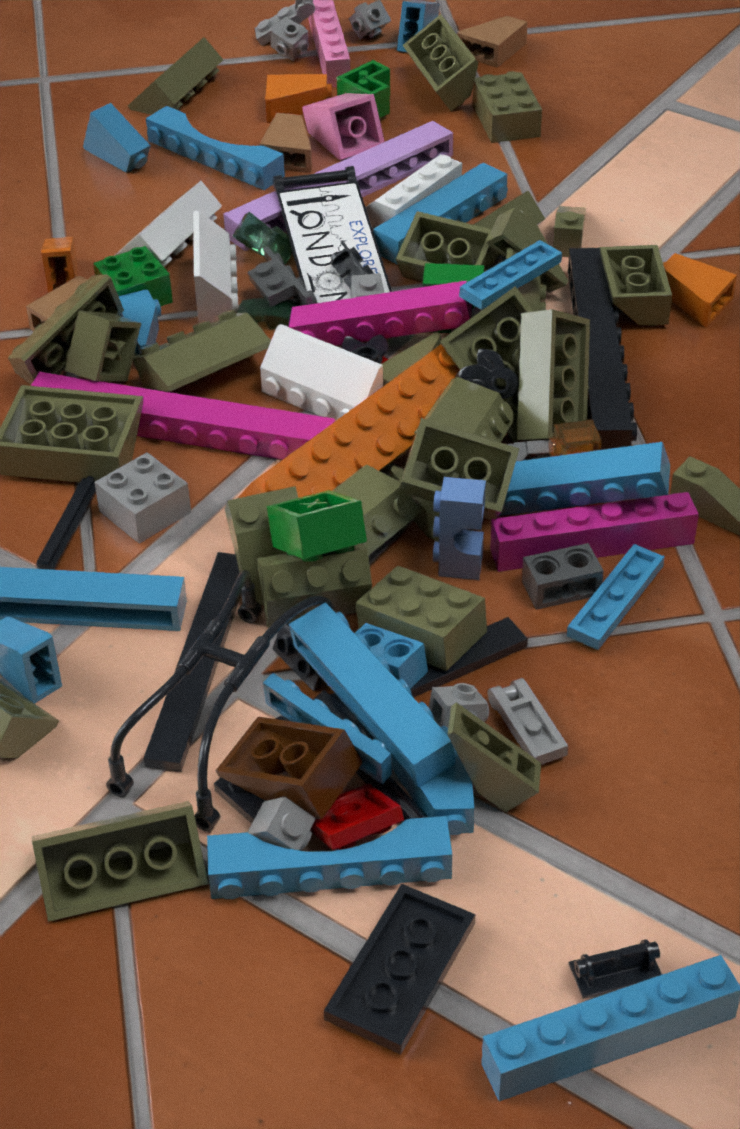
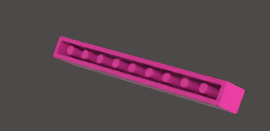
(207, 421)

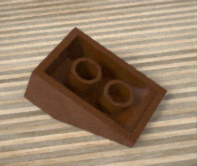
(293, 762)

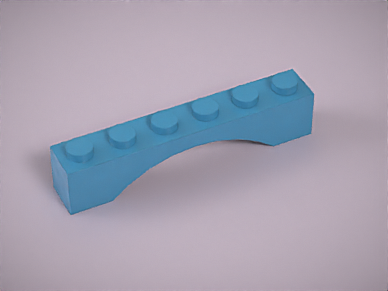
(247, 163)
(250, 867)

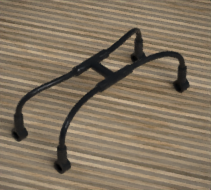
(249, 611)

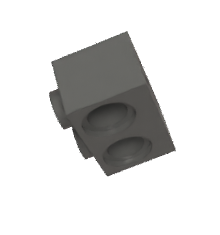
(561, 576)

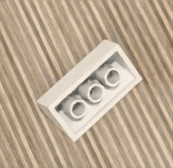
(414, 188)
(175, 224)
(213, 269)
(317, 374)

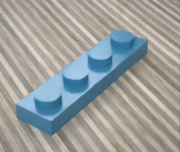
(510, 273)
(615, 597)
(297, 707)

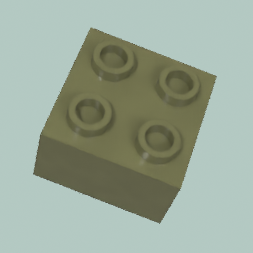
(102, 346)

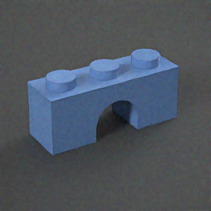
(460, 508)

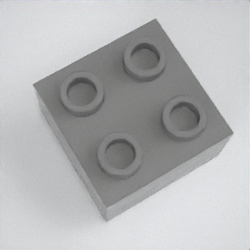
(143, 497)

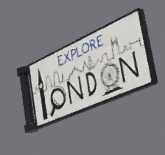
(317, 223)

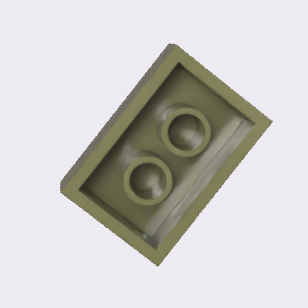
(507, 107)
(443, 242)
(426, 611)

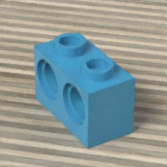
(403, 655)

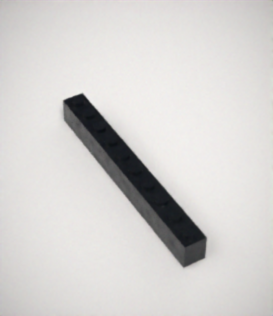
(608, 393)

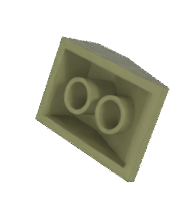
(251, 530)

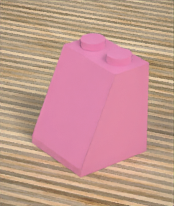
(345, 124)

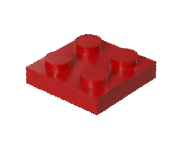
(357, 816)

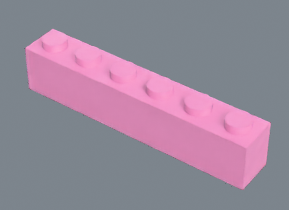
(329, 40)

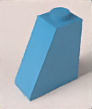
(414, 17)
(115, 139)
(28, 659)
(444, 795)

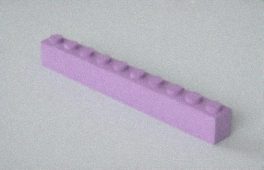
(373, 171)

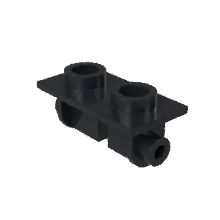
(348, 262)
(289, 654)
(616, 968)

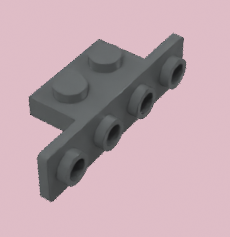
(278, 281)

